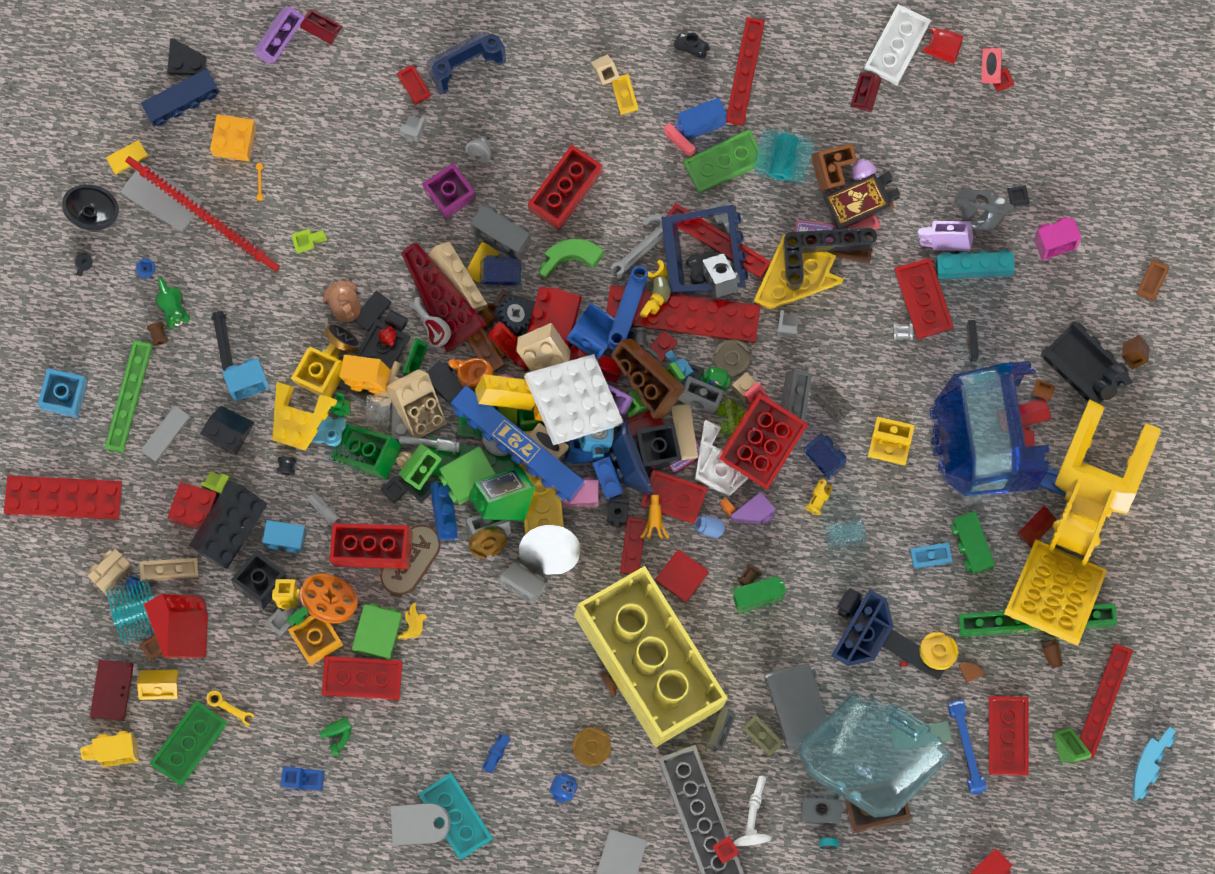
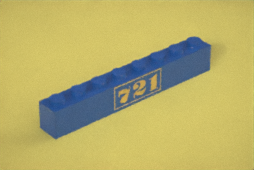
(518, 445)

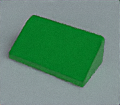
(415, 357)

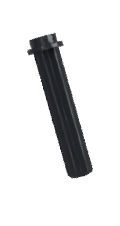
(222, 339)

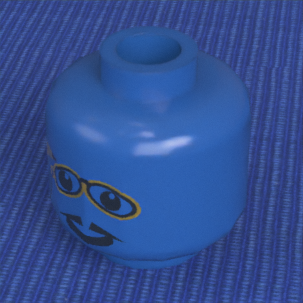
(563, 788)

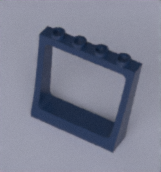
(673, 249)

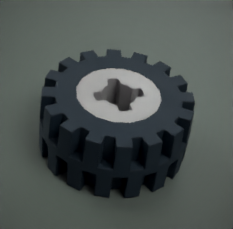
(519, 309)

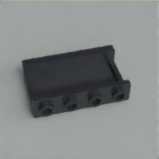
(1080, 360)

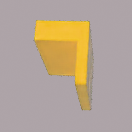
(157, 684)

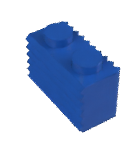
(607, 477)

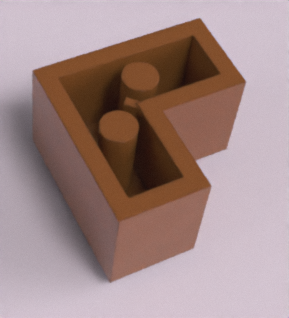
(829, 163)

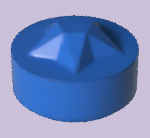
(145, 268)

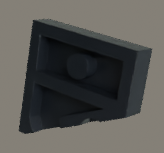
(184, 59)

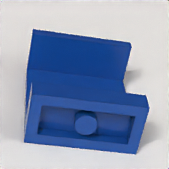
(592, 331)

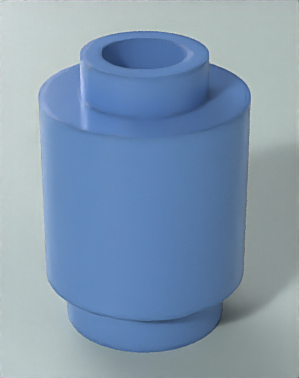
(709, 526)

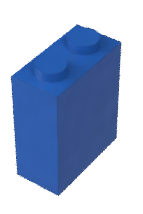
(701, 119)

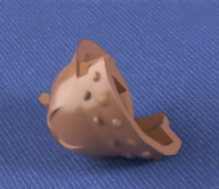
(343, 300)

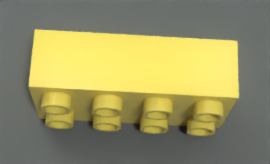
(672, 678)

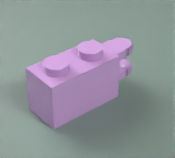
(947, 236)

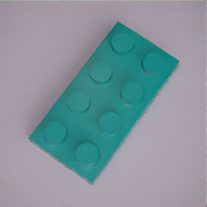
(466, 829)

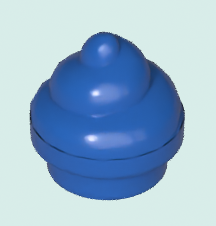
(131, 580)

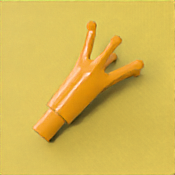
(654, 519)

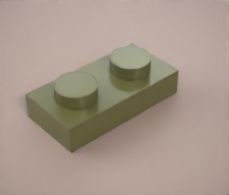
(762, 735)

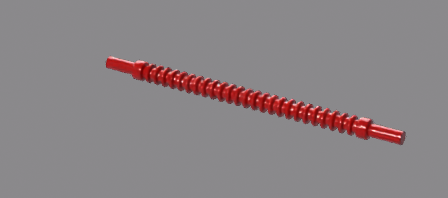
(145, 172)

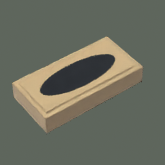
(542, 437)

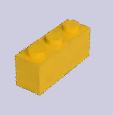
(504, 392)

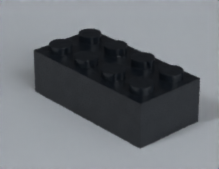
(228, 524)

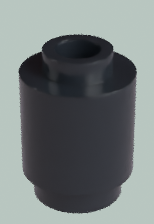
(849, 603)

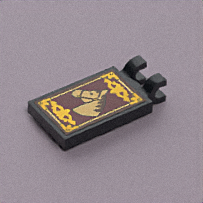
(860, 200)

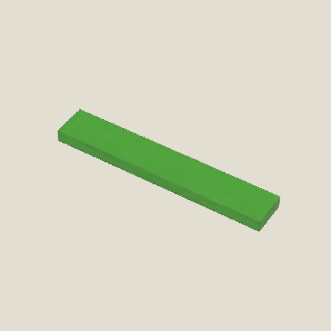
(128, 396)

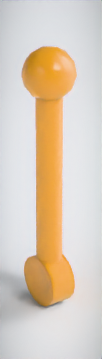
(259, 167)

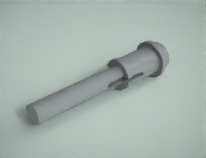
(439, 444)

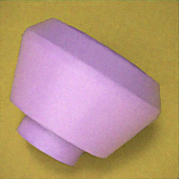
(863, 169)

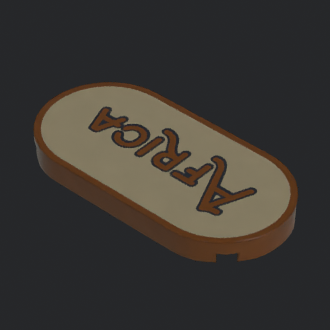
(423, 553)

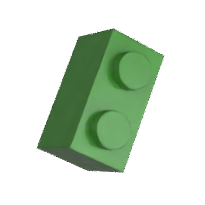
(420, 466)

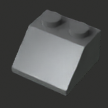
(523, 583)

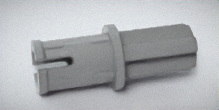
(323, 508)

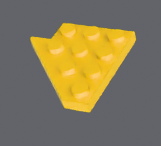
(816, 269)

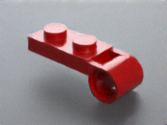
(507, 343)

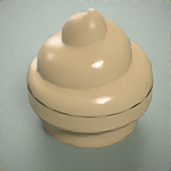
(403, 457)

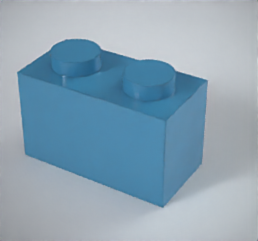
(284, 536)

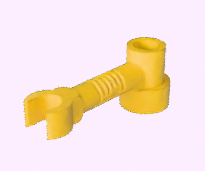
(224, 705)

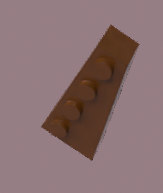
(648, 377)

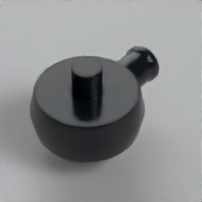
(83, 262)

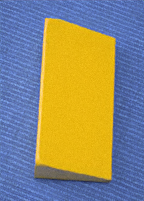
(474, 266)

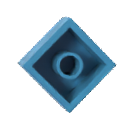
(245, 379)
(62, 393)

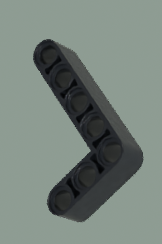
(821, 246)

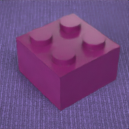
(449, 191)

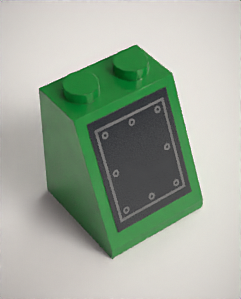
(503, 495)

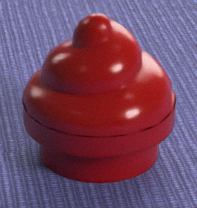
(387, 336)

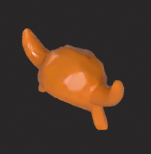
(471, 371)

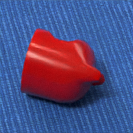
(944, 45)

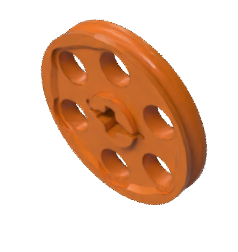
(322, 600)

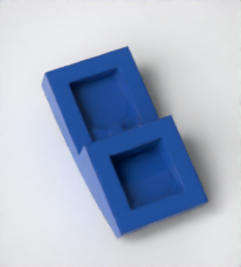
(302, 778)

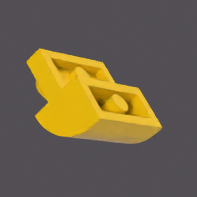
(891, 441)

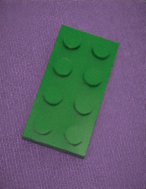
(188, 743)

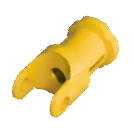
(819, 497)

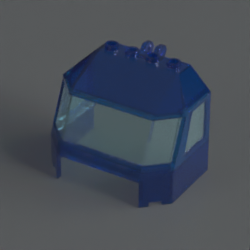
(982, 433)

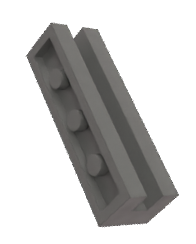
(796, 395)

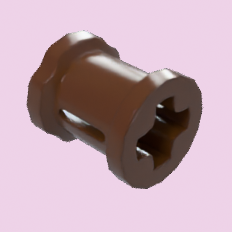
(157, 333)
(749, 575)

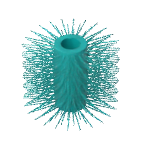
(783, 156)
(130, 612)

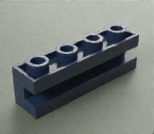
(180, 97)

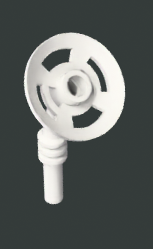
(751, 836)

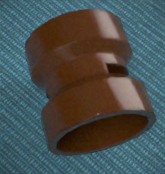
(487, 315)

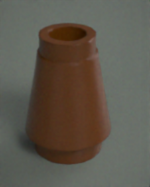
(1052, 652)

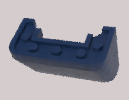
(482, 44)

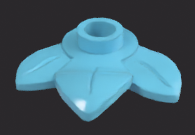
(330, 431)

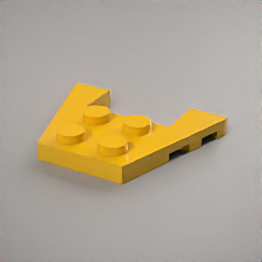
(294, 425)

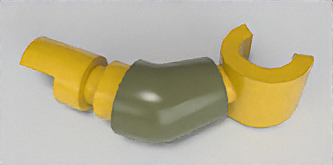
(660, 292)

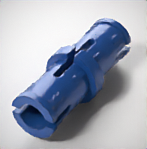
(496, 753)

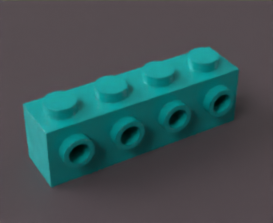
(975, 265)

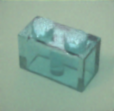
(845, 534)

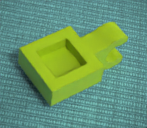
(305, 240)

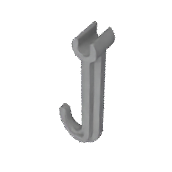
(640, 250)

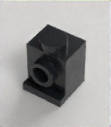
(617, 520)

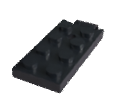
(371, 345)

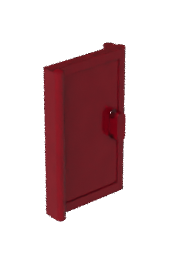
(109, 697)

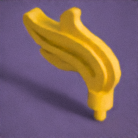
(415, 623)

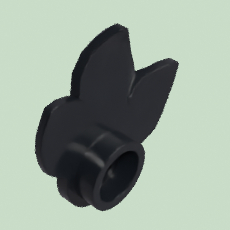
(695, 263)

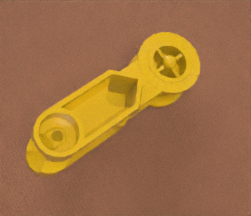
(1092, 491)

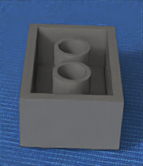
(500, 232)

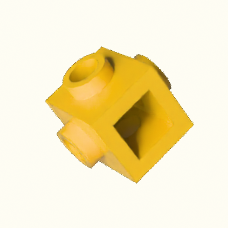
(286, 593)

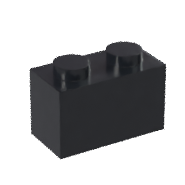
(444, 381)

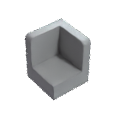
(413, 128)
(787, 325)

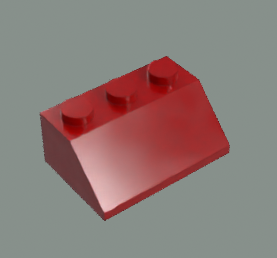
(556, 308)

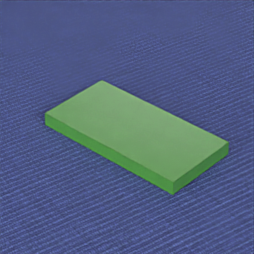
(723, 161)

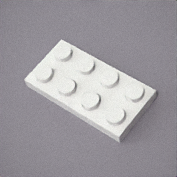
(897, 44)

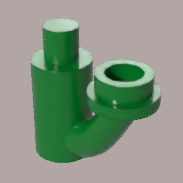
(333, 729)

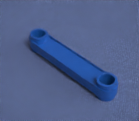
(628, 306)
(976, 783)

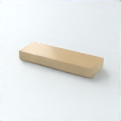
(685, 431)
(168, 569)

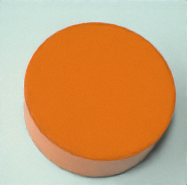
(727, 507)

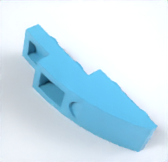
(1146, 768)

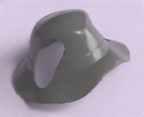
(994, 210)

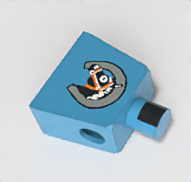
(597, 443)

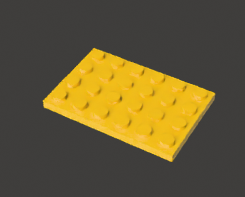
(1056, 592)

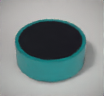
(828, 844)

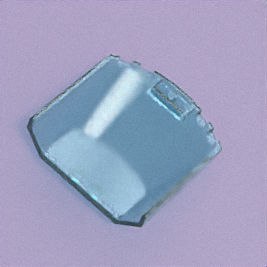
(873, 755)

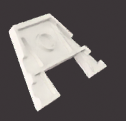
(711, 470)

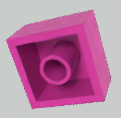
(1057, 238)

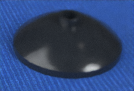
(90, 207)

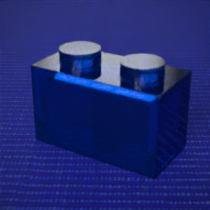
(500, 271)
(825, 456)

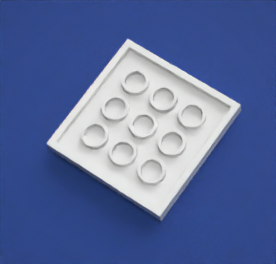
(573, 399)

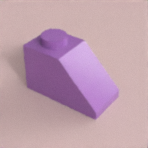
(755, 511)

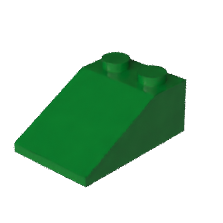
(378, 449)

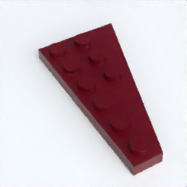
(441, 297)

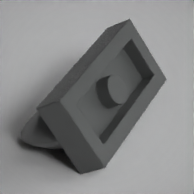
(717, 736)

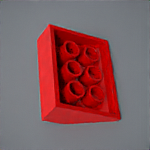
(762, 441)
(179, 624)

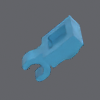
(682, 364)

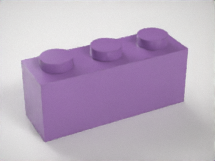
(278, 34)

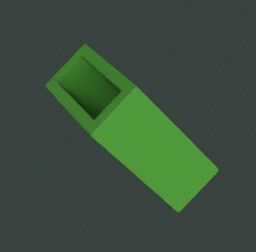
(463, 473)
(377, 631)

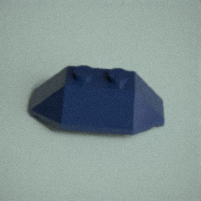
(628, 461)
(865, 632)

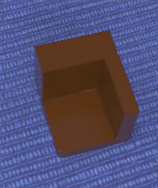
(1135, 352)

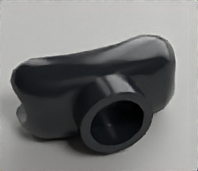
(691, 44)

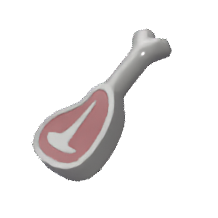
(437, 329)

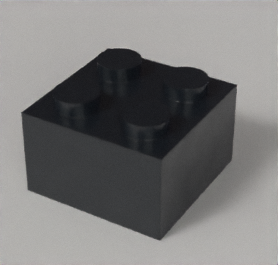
(258, 579)

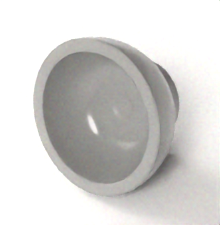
(479, 146)

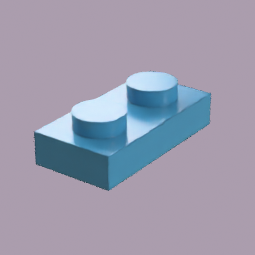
(931, 555)

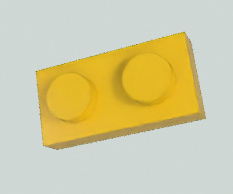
(624, 94)

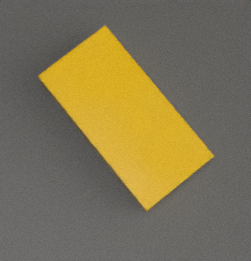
(117, 159)

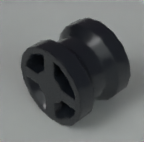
(286, 466)

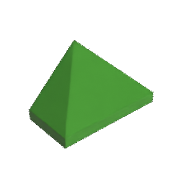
(1070, 746)

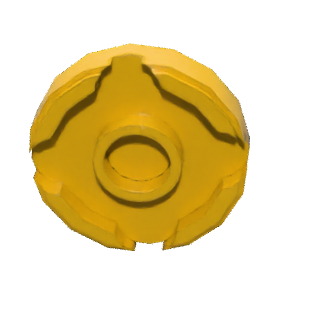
(938, 651)

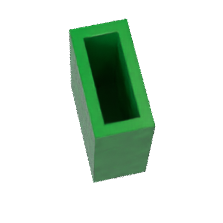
(759, 594)

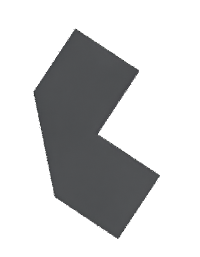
(398, 487)

